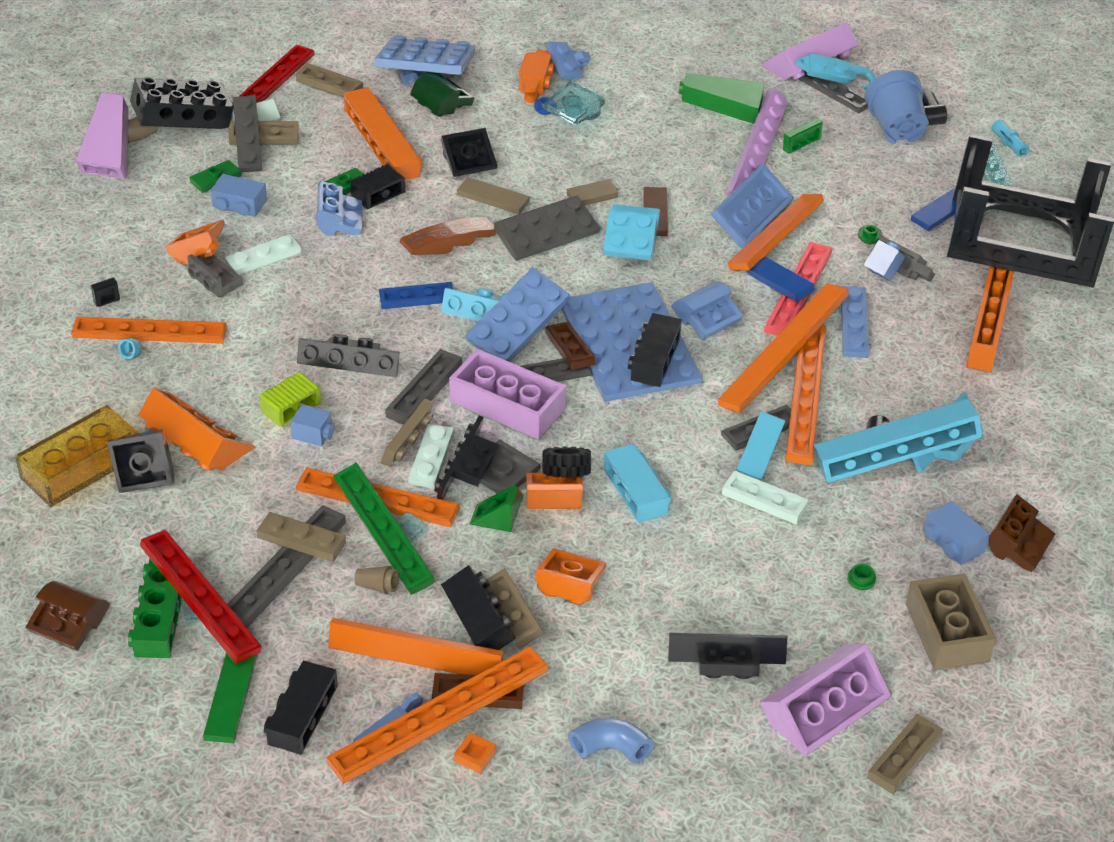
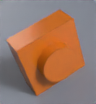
(475, 753)

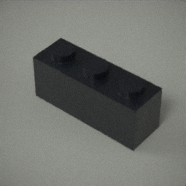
(655, 349)
(479, 609)
(301, 707)

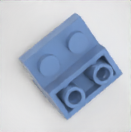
(337, 211)
(708, 309)

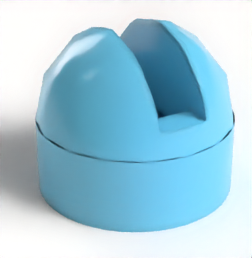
(127, 345)

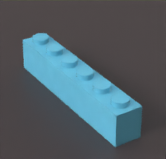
(898, 440)

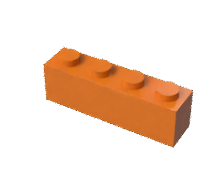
(192, 431)

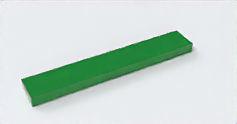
(384, 529)

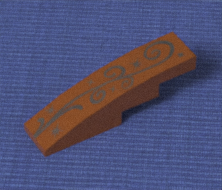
(445, 235)

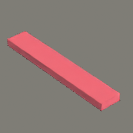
(810, 268)

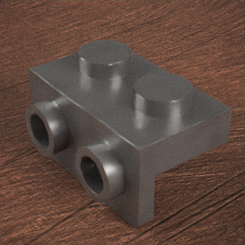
(213, 274)

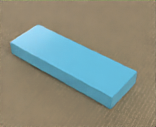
(760, 446)

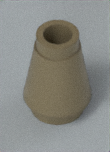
(379, 579)

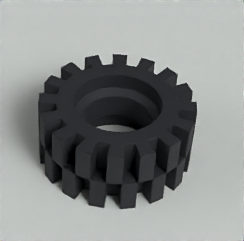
(566, 462)

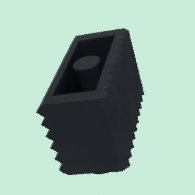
(377, 186)

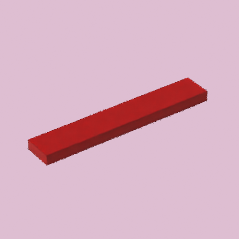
(279, 73)
(201, 596)

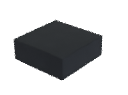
(105, 292)

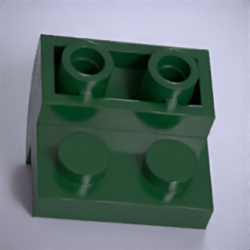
(440, 94)

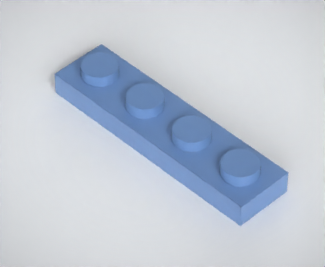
(855, 323)

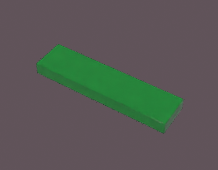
(229, 700)

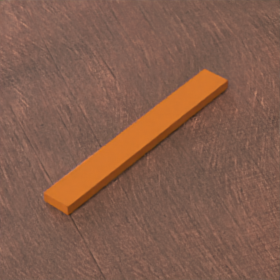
(783, 348)
(805, 400)
(436, 715)

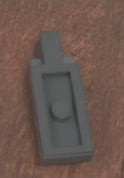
(913, 264)

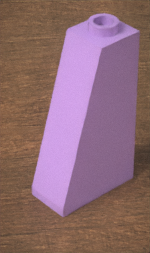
(106, 140)

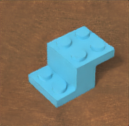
(631, 232)

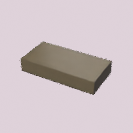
(594, 192)

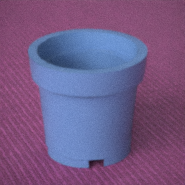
(898, 105)

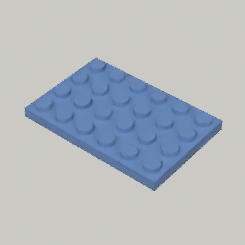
(610, 327)

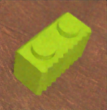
(286, 398)

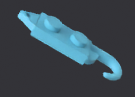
(833, 69)

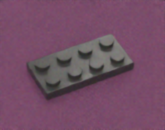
(546, 227)

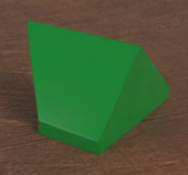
(498, 510)

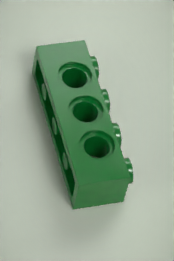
(155, 617)

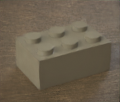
(950, 621)

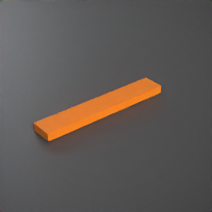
(775, 232)
(149, 330)
(396, 500)
(411, 648)

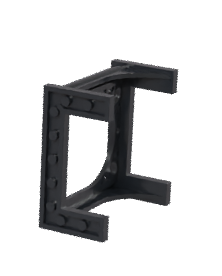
(1078, 217)

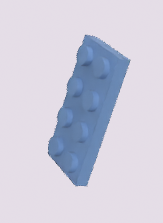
(752, 205)
(518, 316)

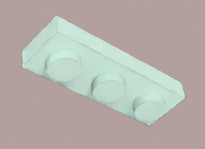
(263, 254)
(431, 456)
(765, 497)

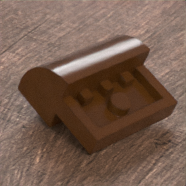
(1020, 535)
(66, 614)

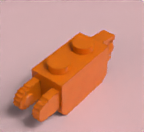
(535, 74)

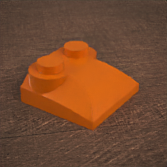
(196, 242)
(569, 576)

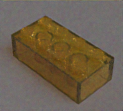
(72, 456)

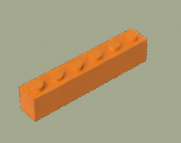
(381, 132)
(990, 319)

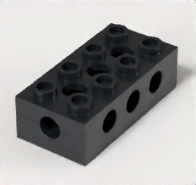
(181, 103)

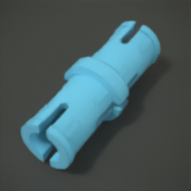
(1010, 137)

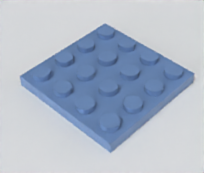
(425, 55)

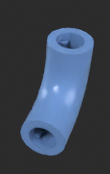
(611, 734)

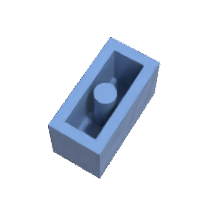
(238, 195)
(956, 533)

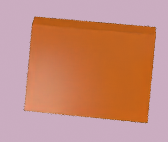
(553, 492)

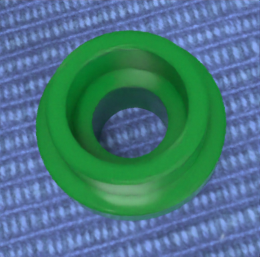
(869, 234)
(864, 571)

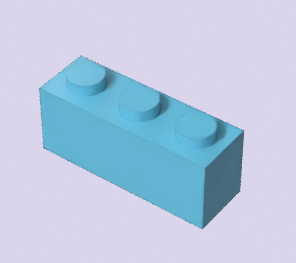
(636, 482)

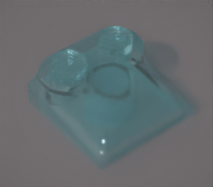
(574, 103)

